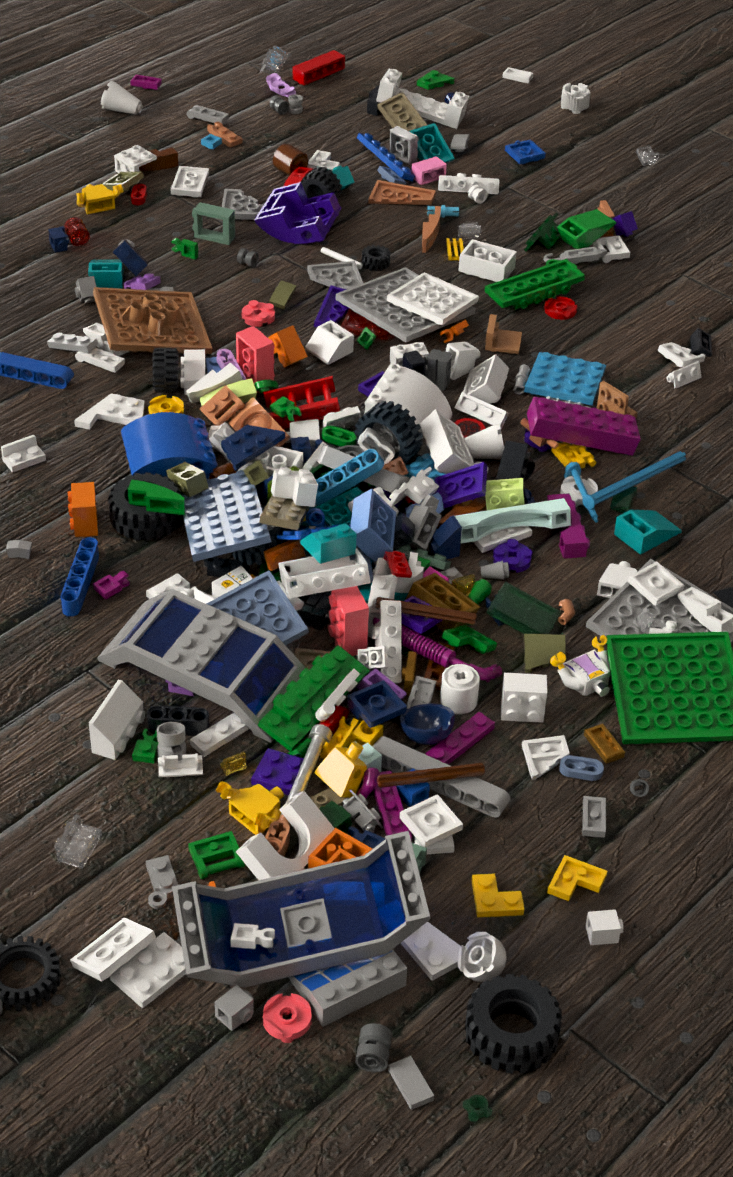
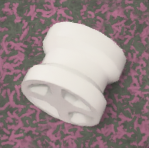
(477, 194)

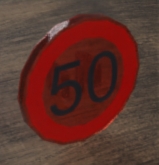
(469, 426)

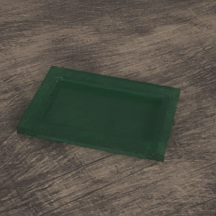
(523, 611)

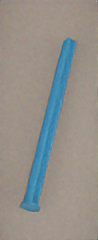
(590, 501)

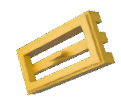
(454, 243)

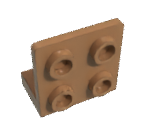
(501, 340)
(613, 400)

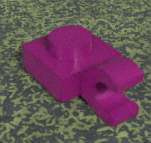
(111, 585)

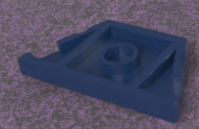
(249, 443)

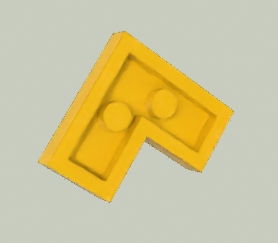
(573, 873)
(494, 903)

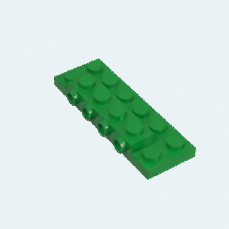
(535, 285)
(295, 711)

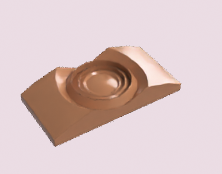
(255, 415)

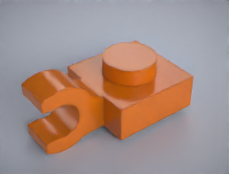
(457, 329)

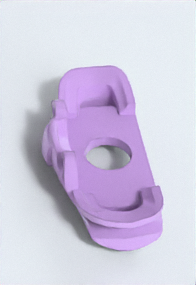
(275, 81)

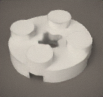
(570, 486)

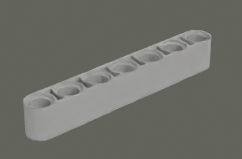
(468, 791)

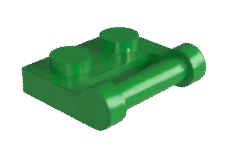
(214, 849)

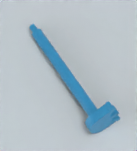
(574, 469)

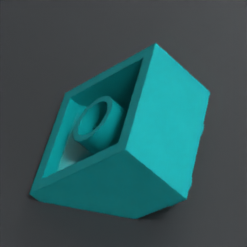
(331, 543)

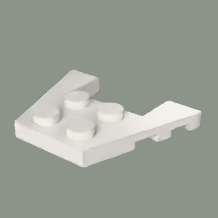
(113, 409)

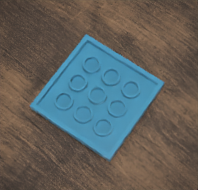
(565, 378)

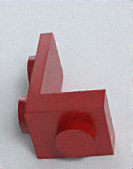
(398, 564)

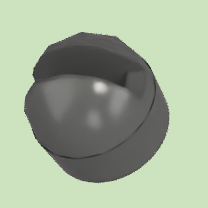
(639, 792)

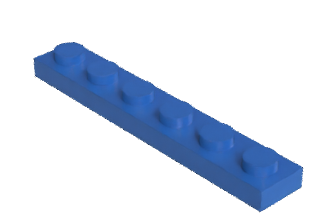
(383, 154)

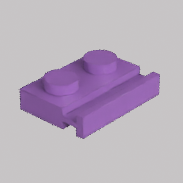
(142, 283)

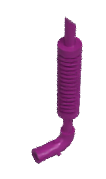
(440, 653)

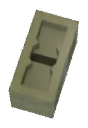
(188, 478)

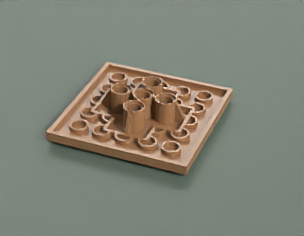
(151, 320)

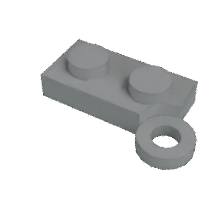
(162, 880)

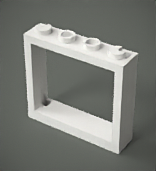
(323, 577)

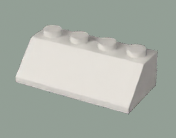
(445, 443)

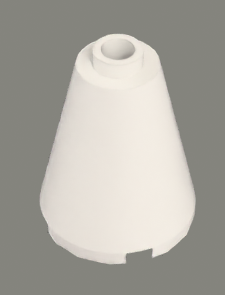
(120, 100)
(486, 443)

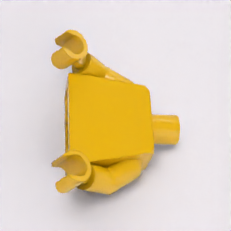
(98, 198)
(253, 806)

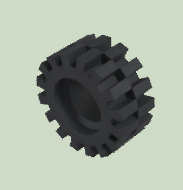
(376, 257)

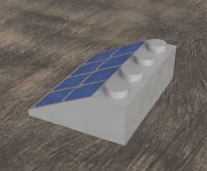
(350, 986)

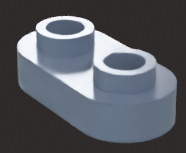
(581, 768)

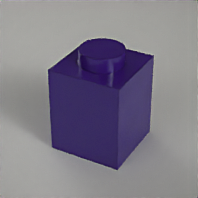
(625, 224)

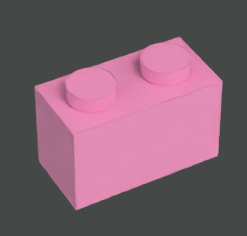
(428, 170)

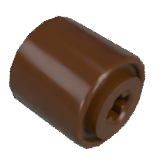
(289, 158)

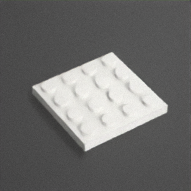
(432, 298)

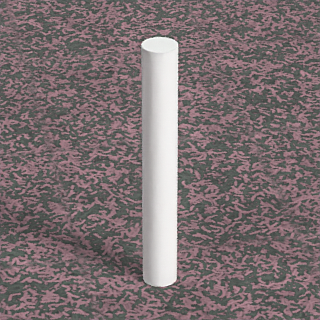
(340, 257)

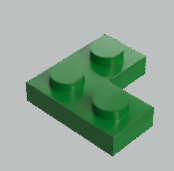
(465, 635)

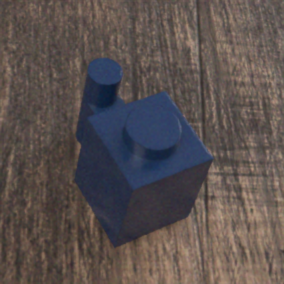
(303, 445)

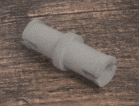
(521, 379)

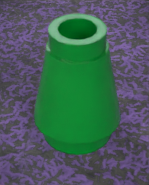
(480, 591)

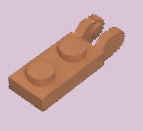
(228, 137)

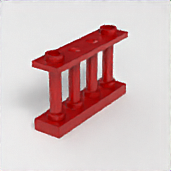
(301, 391)

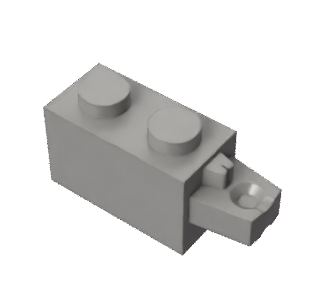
(425, 521)

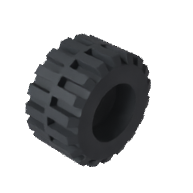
(321, 182)
(165, 369)

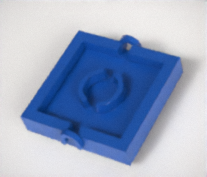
(525, 151)

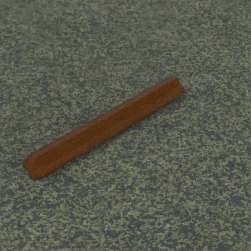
(433, 612)
(430, 775)

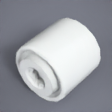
(460, 688)

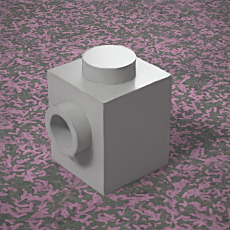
(85, 289)
(234, 1007)

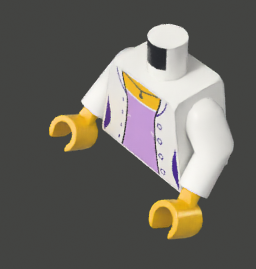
(586, 672)

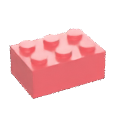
(255, 354)
(349, 619)

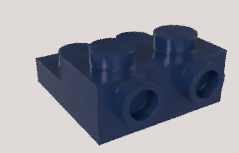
(376, 704)

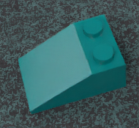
(432, 144)

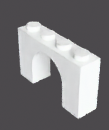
(311, 829)

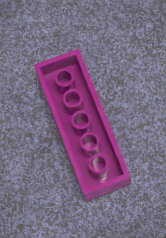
(583, 426)

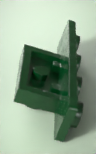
(546, 233)

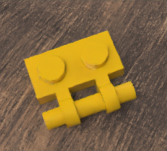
(573, 453)

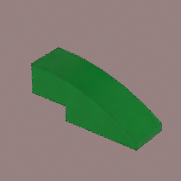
(155, 498)

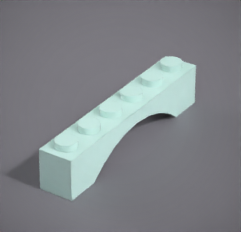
(541, 514)

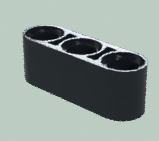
(193, 718)

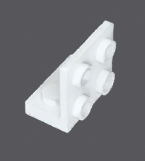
(132, 159)

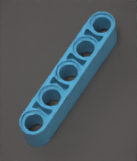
(350, 477)

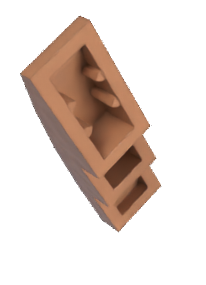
(431, 229)

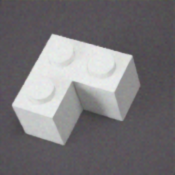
(295, 485)

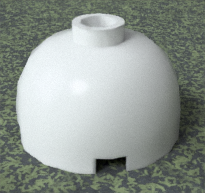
(482, 957)

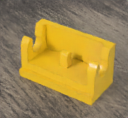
(341, 737)

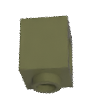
(256, 472)

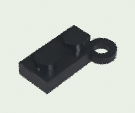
(221, 566)

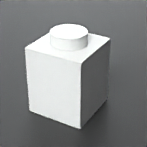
(603, 927)

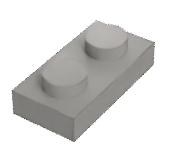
(594, 816)

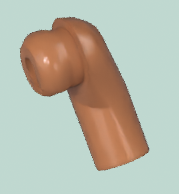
(569, 612)

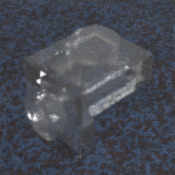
(646, 155)

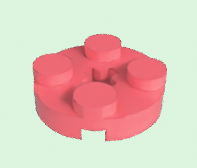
(258, 313)
(287, 1029)

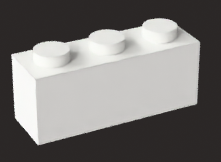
(192, 368)

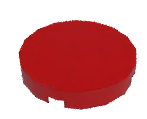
(560, 308)

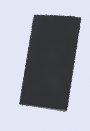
(701, 343)

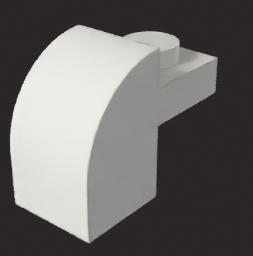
(404, 584)

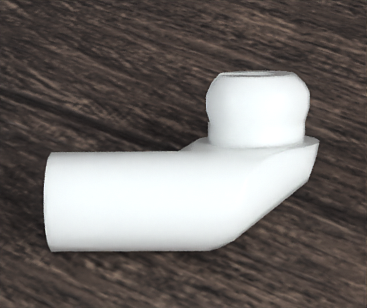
(670, 628)

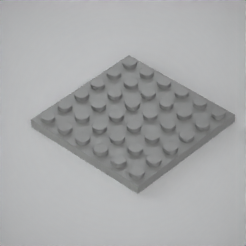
(371, 302)
(622, 610)

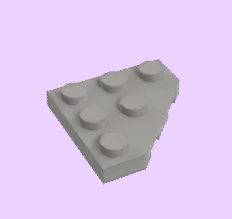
(244, 206)
(338, 274)

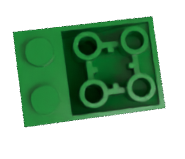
(585, 228)

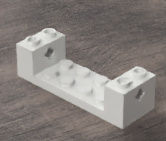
(428, 108)

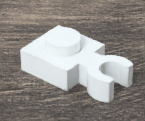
(249, 935)

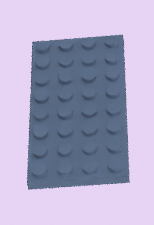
(224, 517)

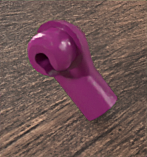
(369, 781)

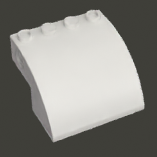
(412, 392)

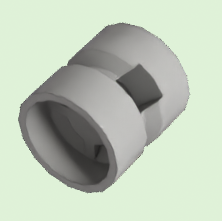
(171, 739)

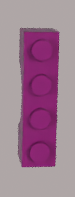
(573, 539)

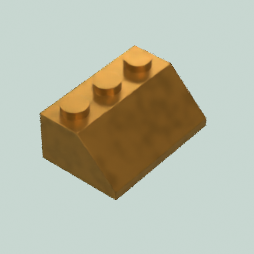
(442, 594)

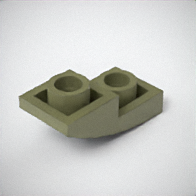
(282, 294)

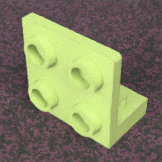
(504, 493)

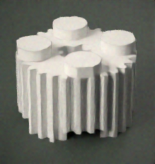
(575, 97)

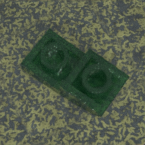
(623, 501)

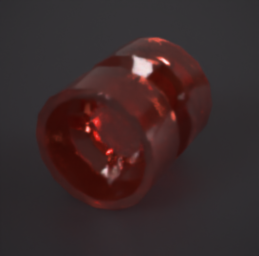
(76, 231)

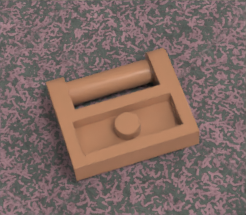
(220, 403)

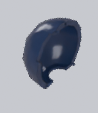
(427, 723)

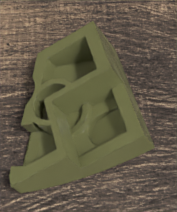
(541, 648)

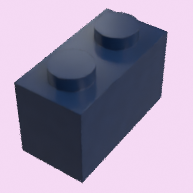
(130, 257)

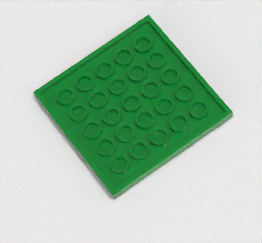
(672, 686)

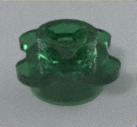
(477, 1101)

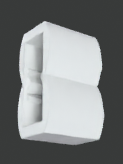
(371, 440)

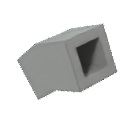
(18, 548)

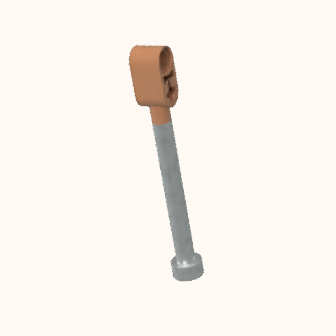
(279, 831)

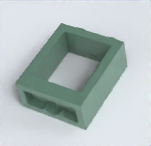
(217, 212)

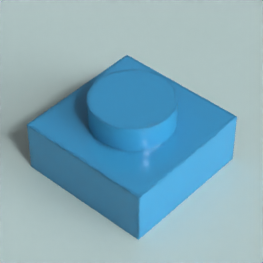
(211, 141)

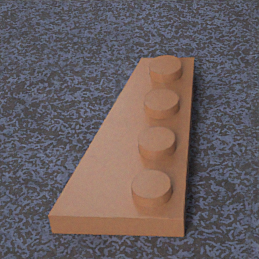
(395, 193)

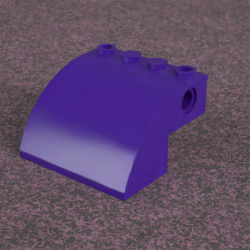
(295, 217)

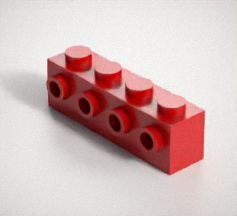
(318, 67)

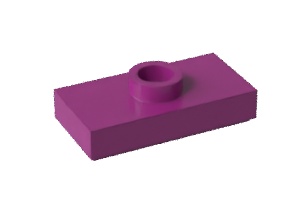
(146, 82)

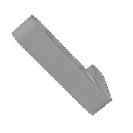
(384, 478)

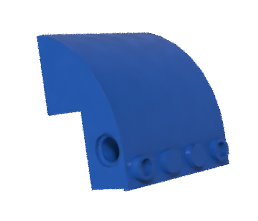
(165, 441)

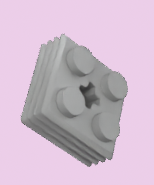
(403, 145)

